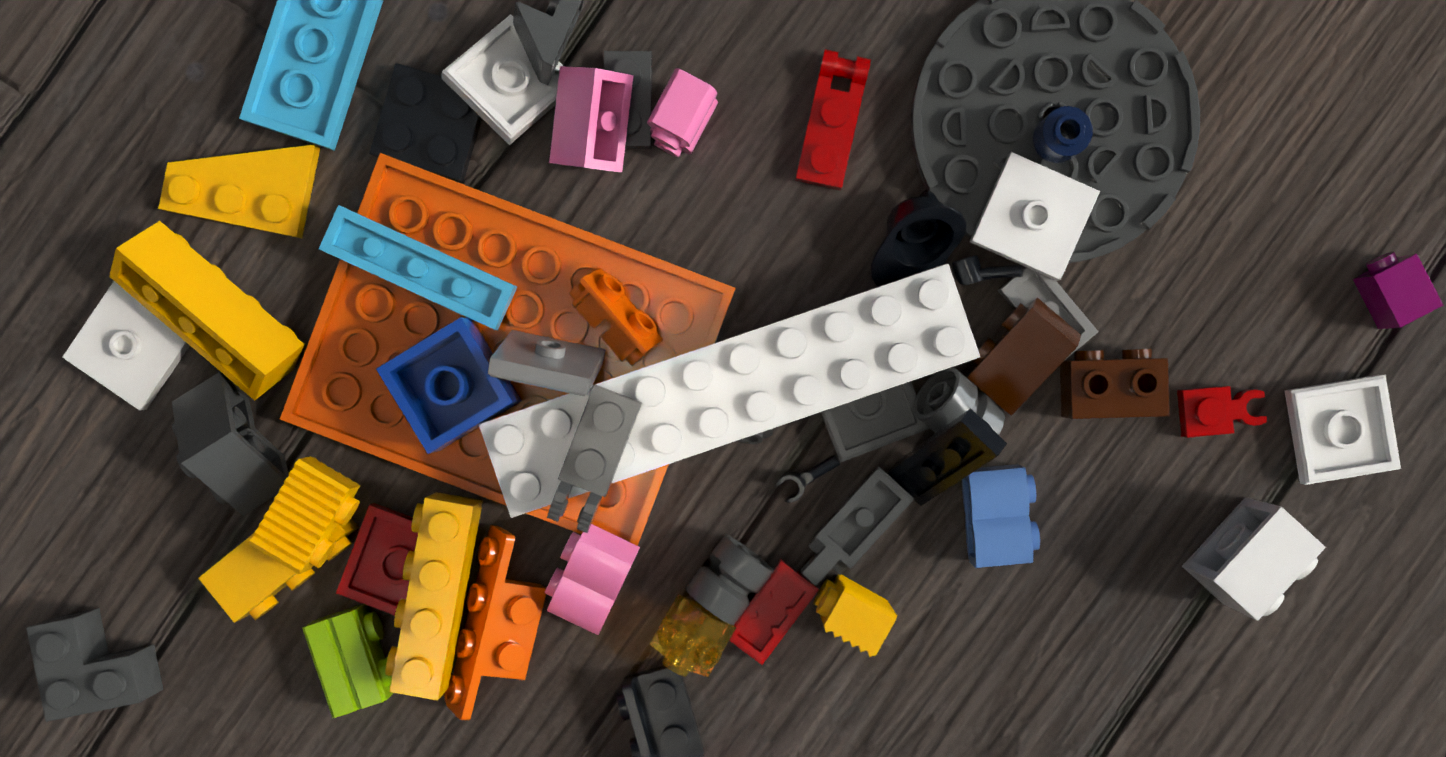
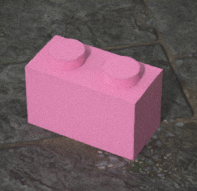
(591, 118)

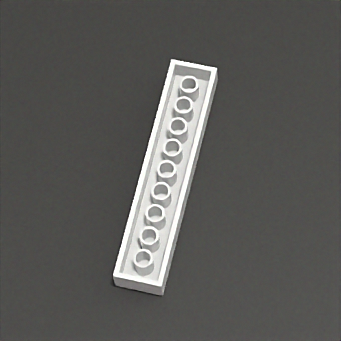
(746, 384)

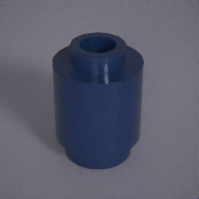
(1049, 140)

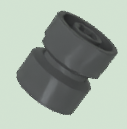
(949, 396)
(729, 580)

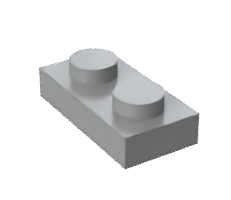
(1035, 285)

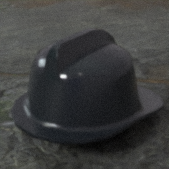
(917, 238)

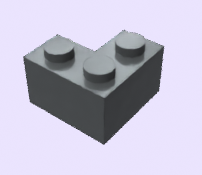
(224, 447)
(80, 674)

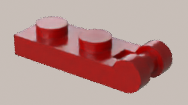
(832, 122)

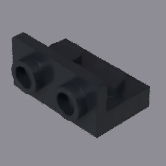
(659, 714)

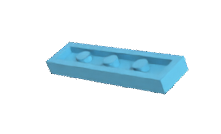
(418, 267)

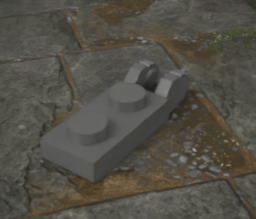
(595, 452)

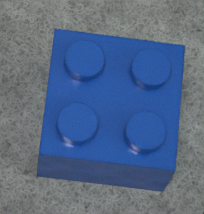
(447, 385)

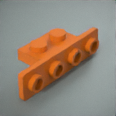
(498, 625)

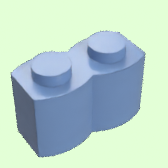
(998, 516)

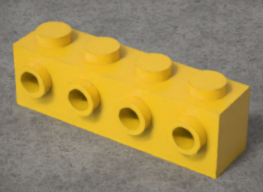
(206, 309)
(435, 595)

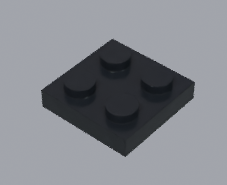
(426, 124)

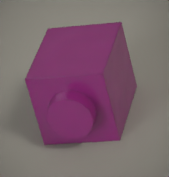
(1397, 290)

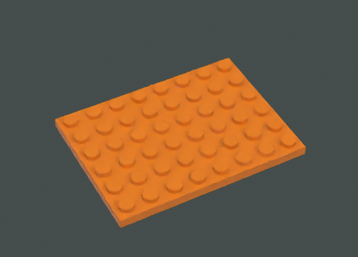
(374, 321)

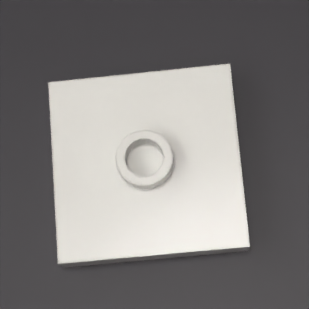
(501, 82)
(1034, 216)
(126, 348)
(1342, 429)

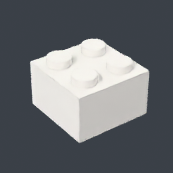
(1254, 558)

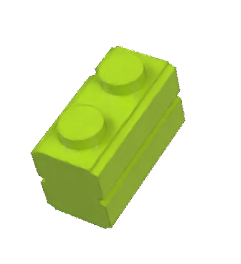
(349, 659)

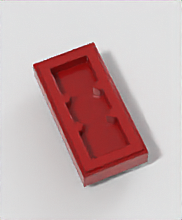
(772, 612)

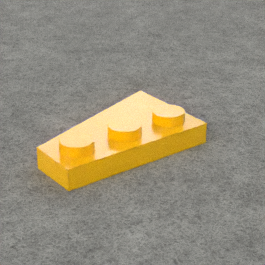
(245, 189)

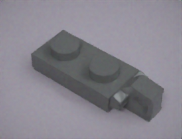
(856, 525)

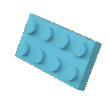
(310, 67)

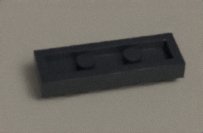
(947, 457)

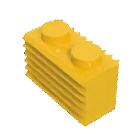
(306, 515)
(854, 614)

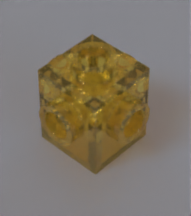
(691, 638)

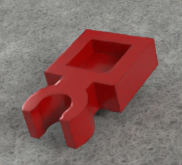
(1212, 410)

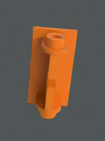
(603, 298)

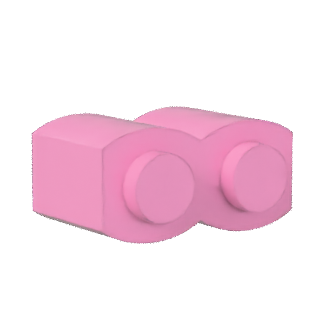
(682, 113)
(591, 577)

